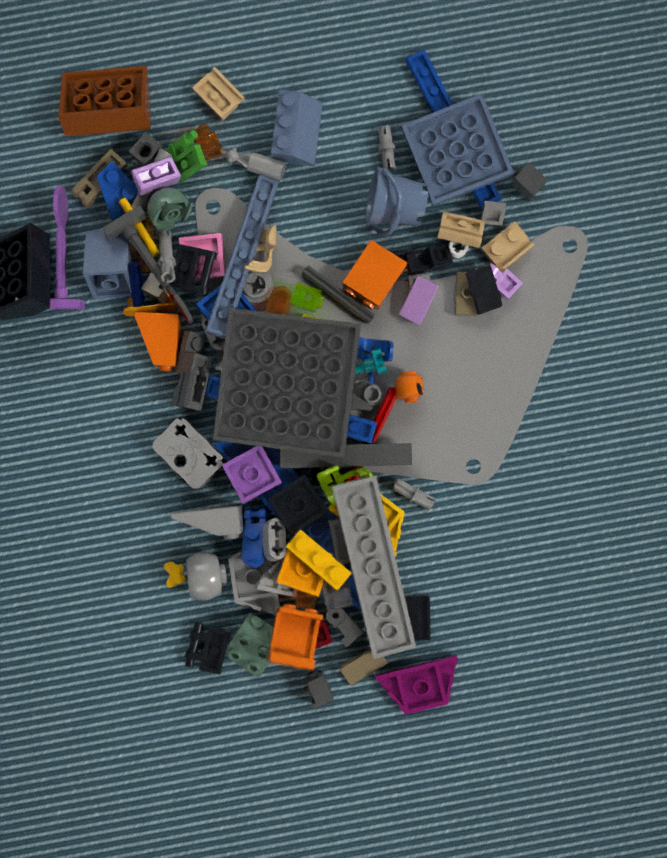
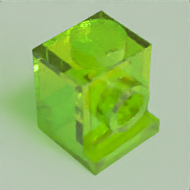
(298, 298)

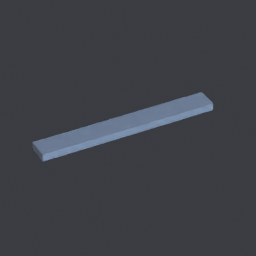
(242, 254)

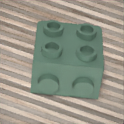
(251, 645)

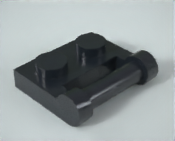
(186, 267)

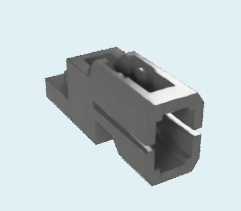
(194, 372)

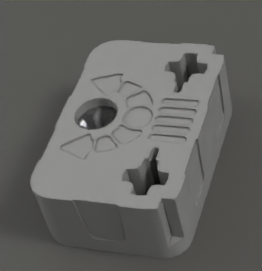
(194, 448)

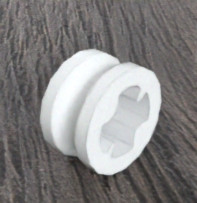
(461, 253)

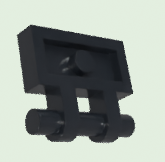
(214, 649)

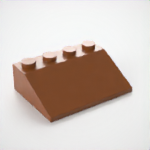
(105, 101)

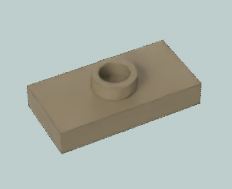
(464, 301)

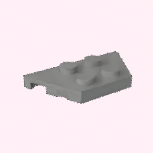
(244, 583)

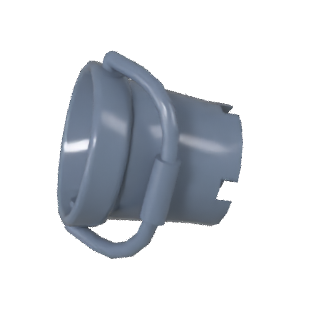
(394, 201)

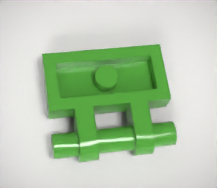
(191, 159)

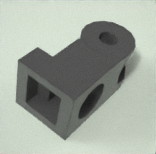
(345, 624)

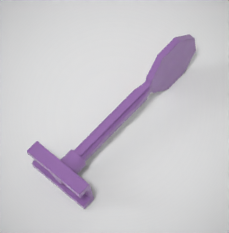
(61, 299)

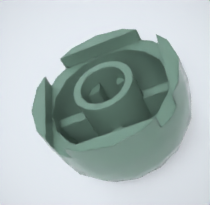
(168, 207)

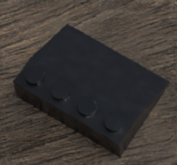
(24, 272)

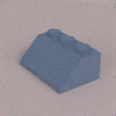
(296, 128)

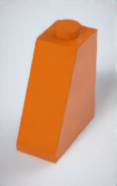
(162, 337)

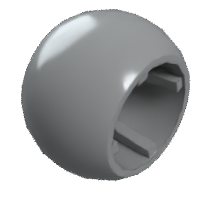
(205, 576)

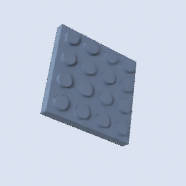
(457, 149)

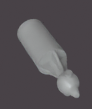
(257, 163)

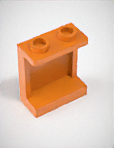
(373, 275)
(294, 637)

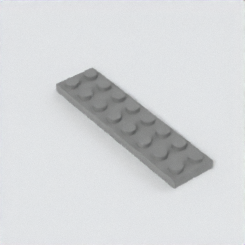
(374, 566)

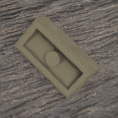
(361, 666)

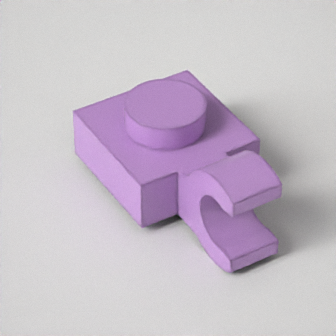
(506, 282)

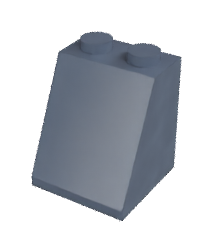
(106, 265)

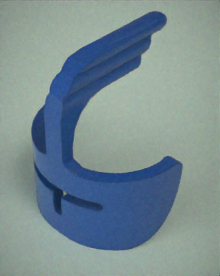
(366, 345)

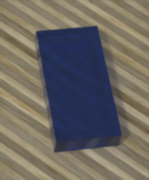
(136, 282)

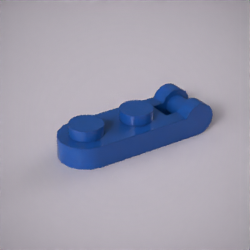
(252, 545)

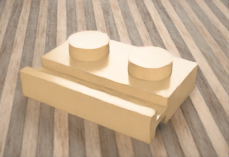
(218, 93)
(461, 229)
(507, 247)

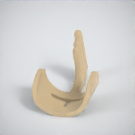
(270, 237)

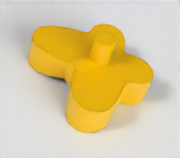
(175, 574)

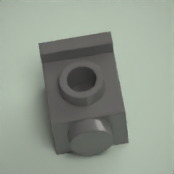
(319, 689)

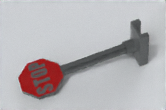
(125, 225)

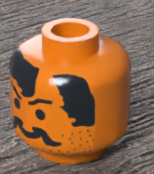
(409, 386)

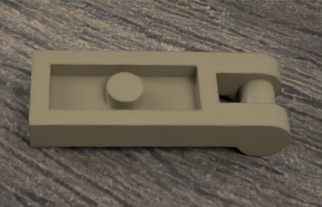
(91, 181)

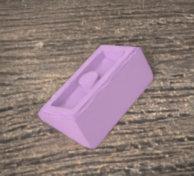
(156, 176)
(419, 300)

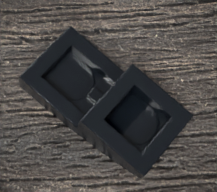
(427, 260)

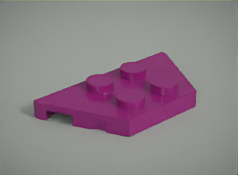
(420, 685)

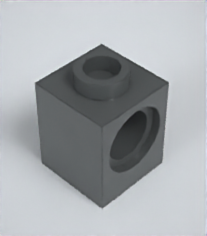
(145, 142)

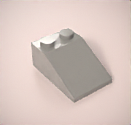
(218, 521)

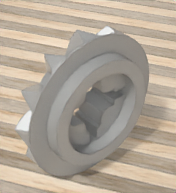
(261, 294)

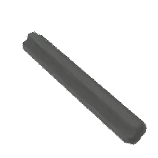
(338, 294)

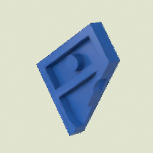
(114, 187)

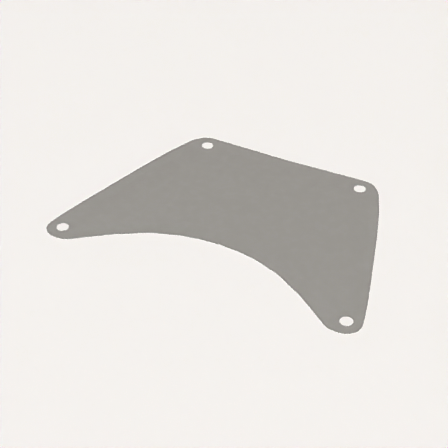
(472, 367)

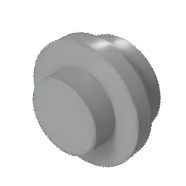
(372, 394)

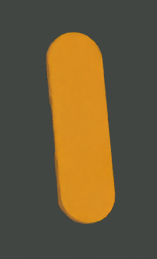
(157, 308)

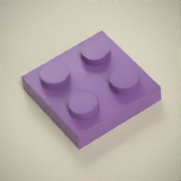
(251, 473)

